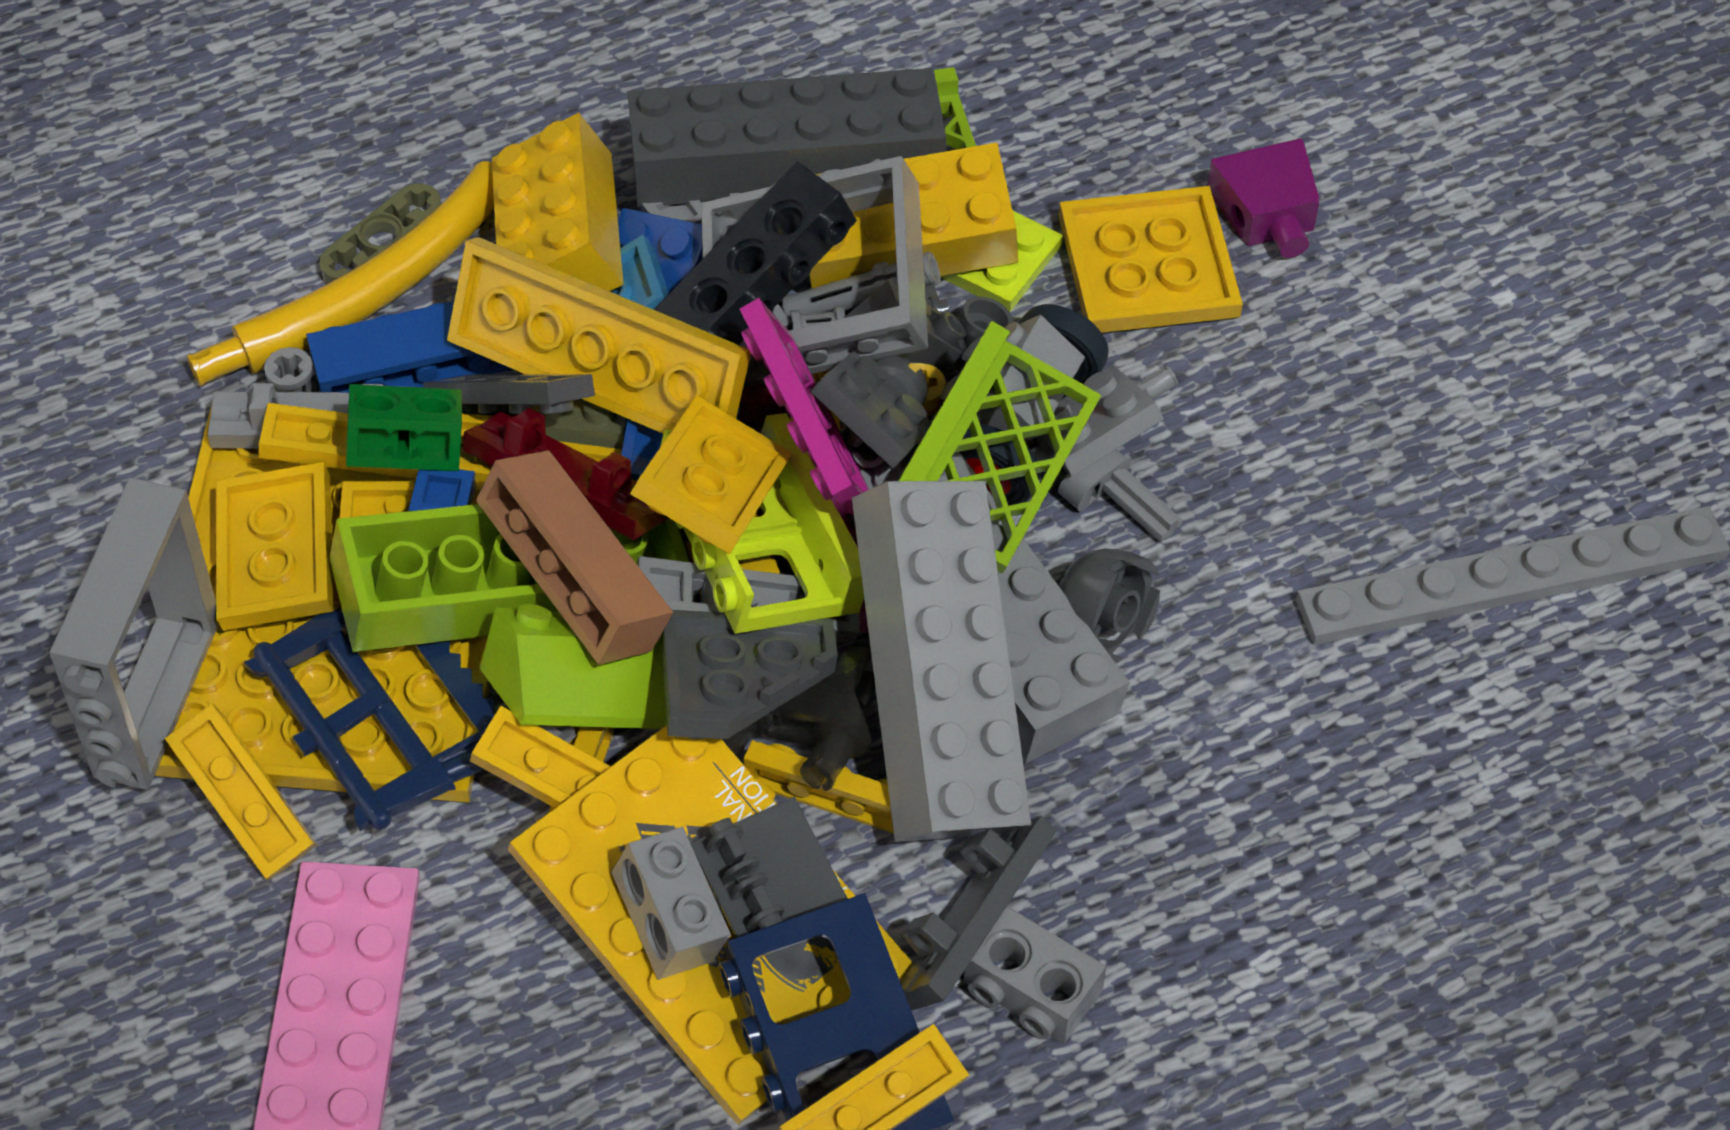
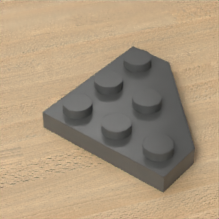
(730, 680)

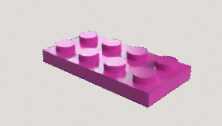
(812, 422)

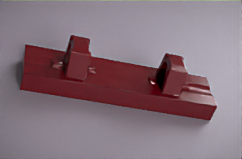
(603, 483)

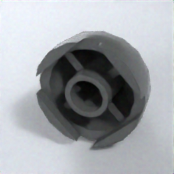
(1113, 592)

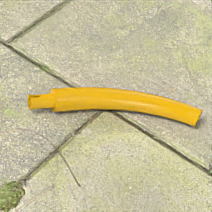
(358, 291)

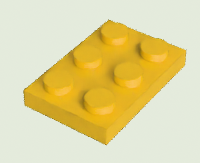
(711, 474)
(273, 546)

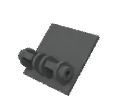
(767, 868)

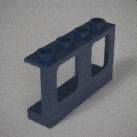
(871, 1020)

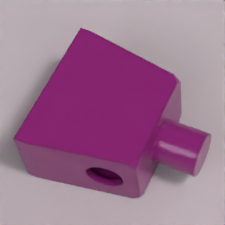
(1268, 195)

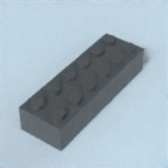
(749, 134)

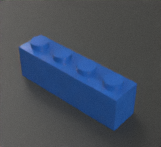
(393, 351)

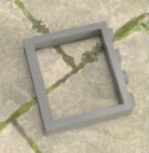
(869, 334)
(144, 546)

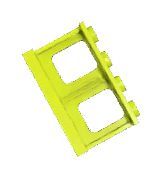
(802, 530)

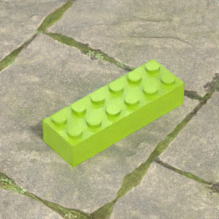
(442, 574)

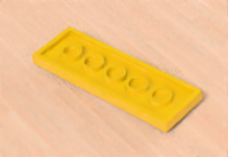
(559, 324)

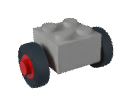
(1060, 340)

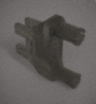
(823, 718)

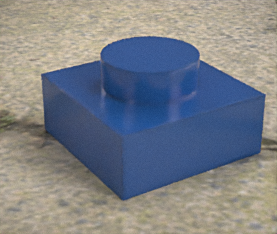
(442, 489)

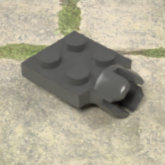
(878, 402)

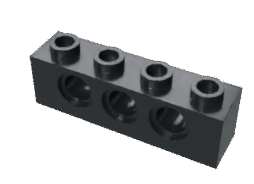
(762, 254)

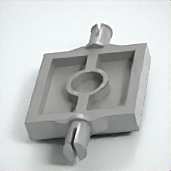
(1118, 417)

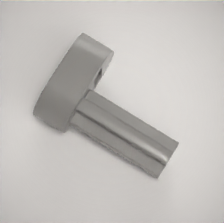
(1112, 477)

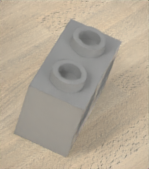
(670, 903)
(1044, 966)

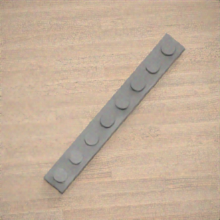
(1511, 575)

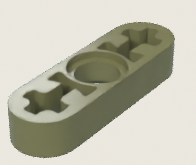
(386, 218)

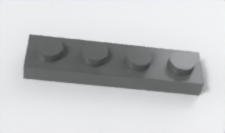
(518, 391)

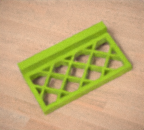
(960, 413)

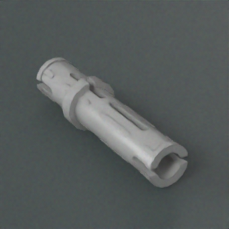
(854, 289)

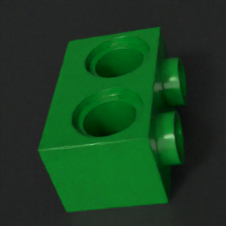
(404, 427)

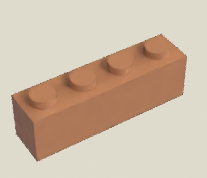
(574, 556)

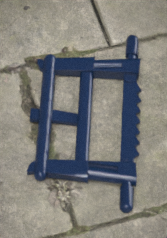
(429, 774)

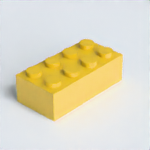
(560, 202)
(963, 219)

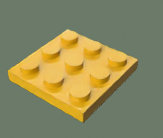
(1150, 259)

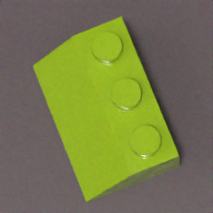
(555, 681)

